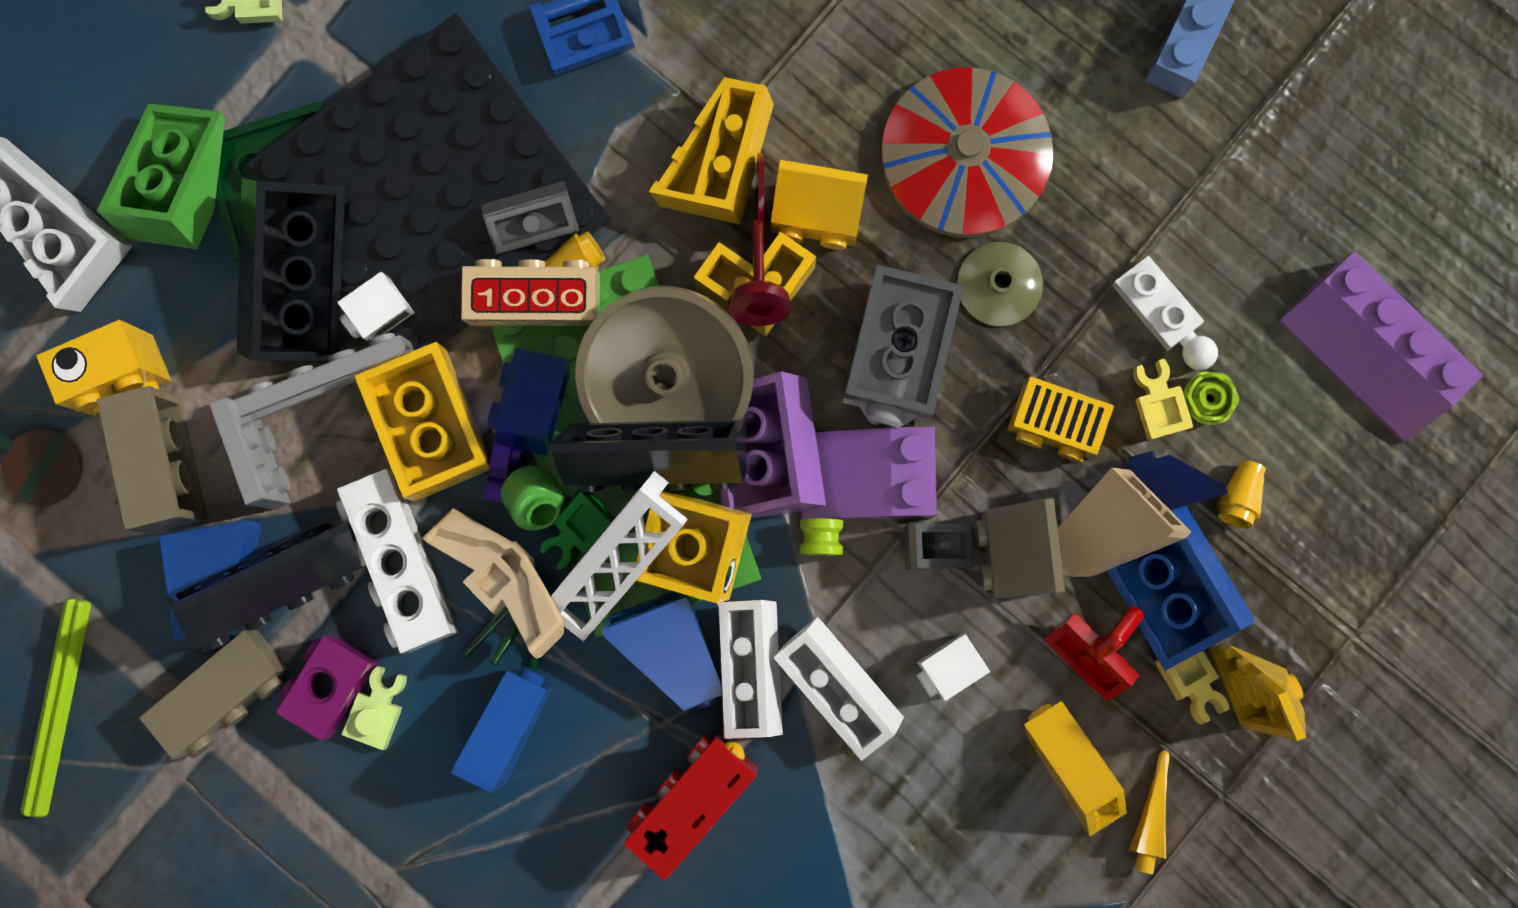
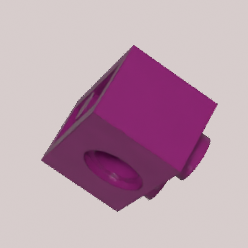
(349, 672)

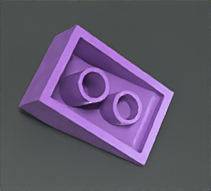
(877, 474)

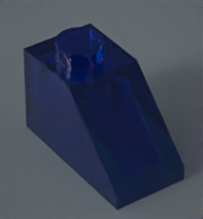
(1174, 480)

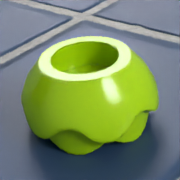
(1223, 393)

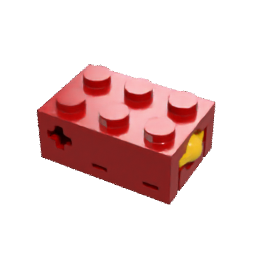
(690, 803)

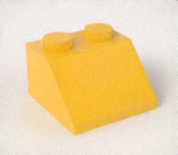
(818, 204)

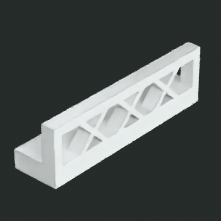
(607, 546)

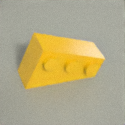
(718, 159)

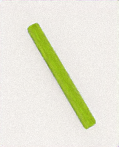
(55, 708)

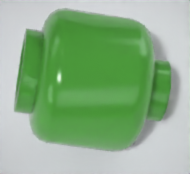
(532, 498)

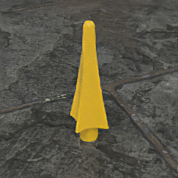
(1151, 834)

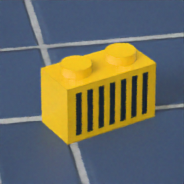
(1060, 420)

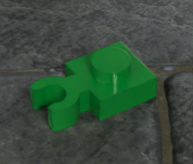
(580, 527)

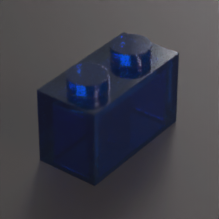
(530, 401)

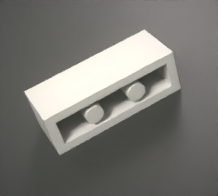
(749, 670)
(839, 688)

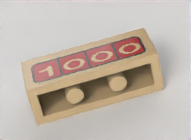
(530, 294)

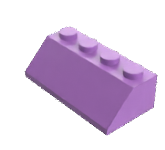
(1380, 347)

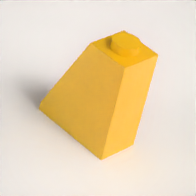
(1076, 767)

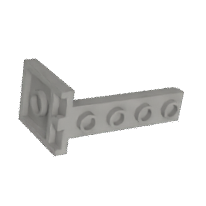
(251, 444)

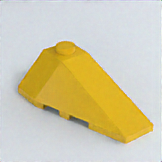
(1261, 693)

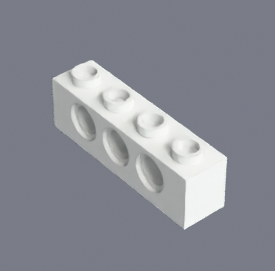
(433, 618)

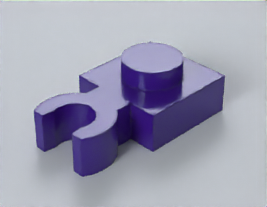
(501, 465)

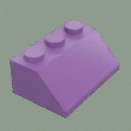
(780, 451)

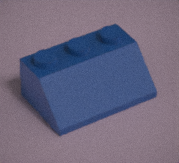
(1182, 595)

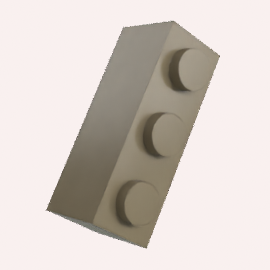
(215, 695)

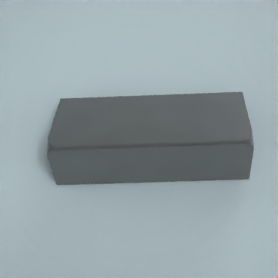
(529, 217)

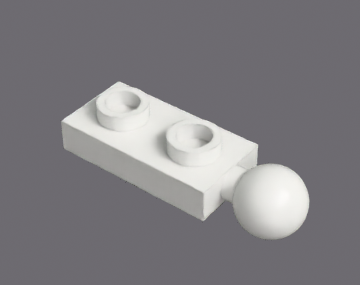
(1166, 313)

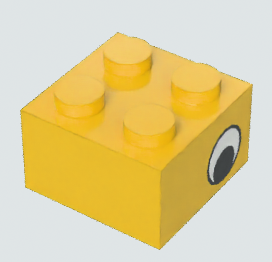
(102, 365)
(702, 553)

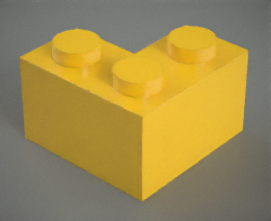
(784, 264)

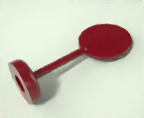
(759, 300)

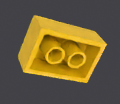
(424, 422)

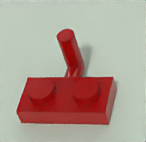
(1095, 656)

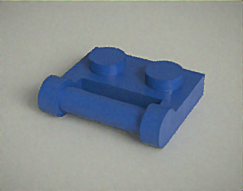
(583, 38)

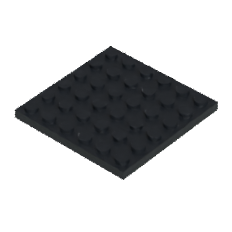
(417, 162)

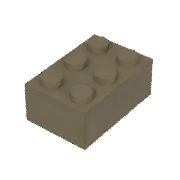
(150, 461)

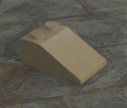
(1020, 550)

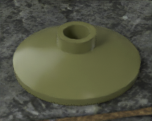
(994, 304)

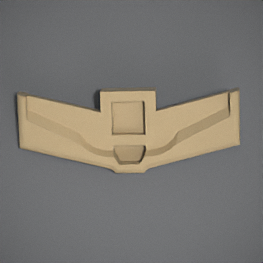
(501, 577)

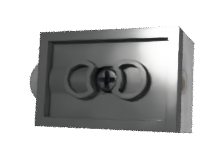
(902, 347)

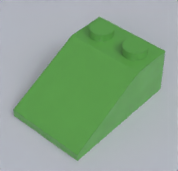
(167, 177)

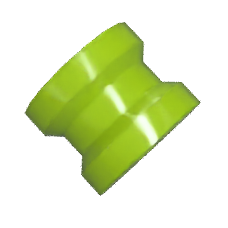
(821, 537)

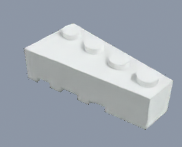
(55, 232)

